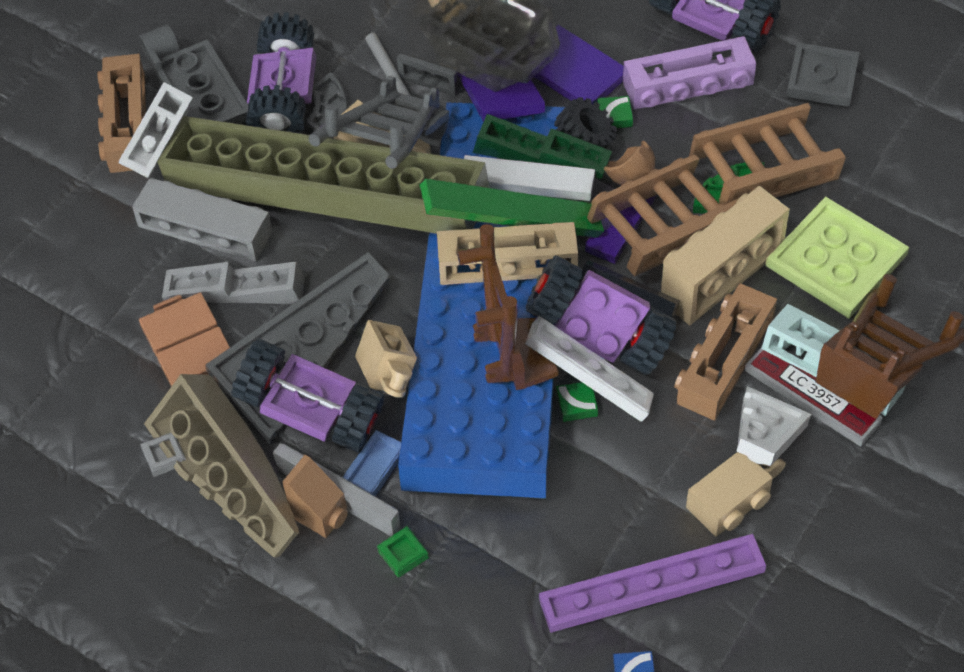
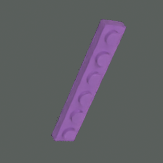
(651, 583)

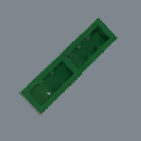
(516, 143)

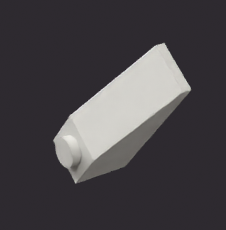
(156, 130)

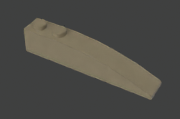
(224, 459)

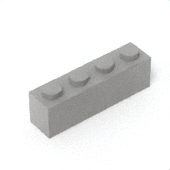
(202, 219)

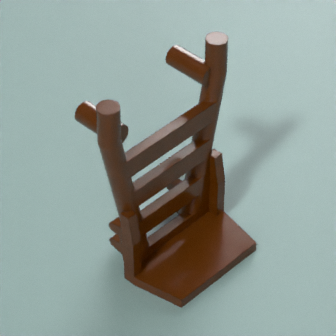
(501, 325)
(865, 380)

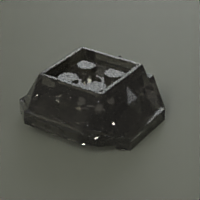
(492, 39)

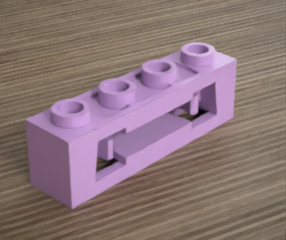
(689, 73)

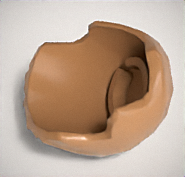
(634, 164)

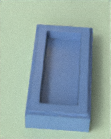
(374, 463)

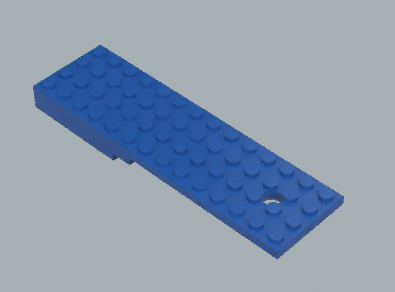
(456, 425)

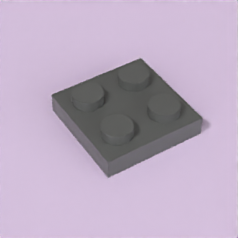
(823, 74)

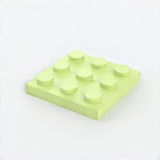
(837, 257)

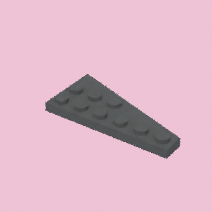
(308, 328)

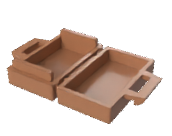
(183, 335)

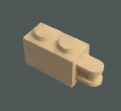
(386, 358)
(731, 492)

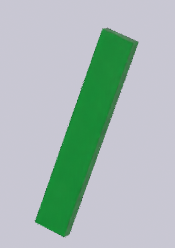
(505, 207)

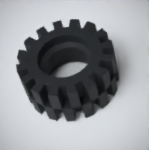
(586, 122)

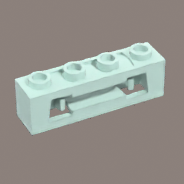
(806, 333)

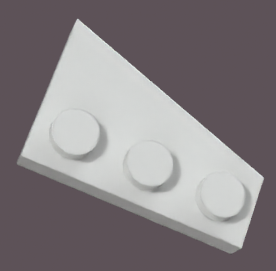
(768, 426)

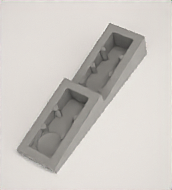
(222, 284)

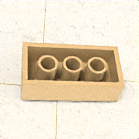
(724, 253)

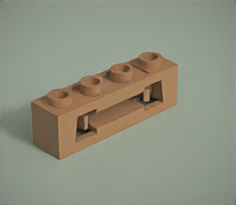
(128, 77)
(698, 384)

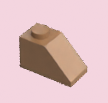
(314, 498)

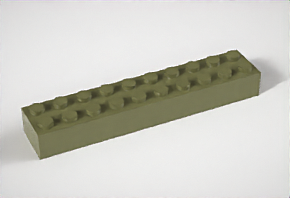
(327, 179)

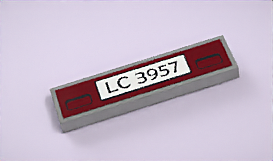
(803, 391)

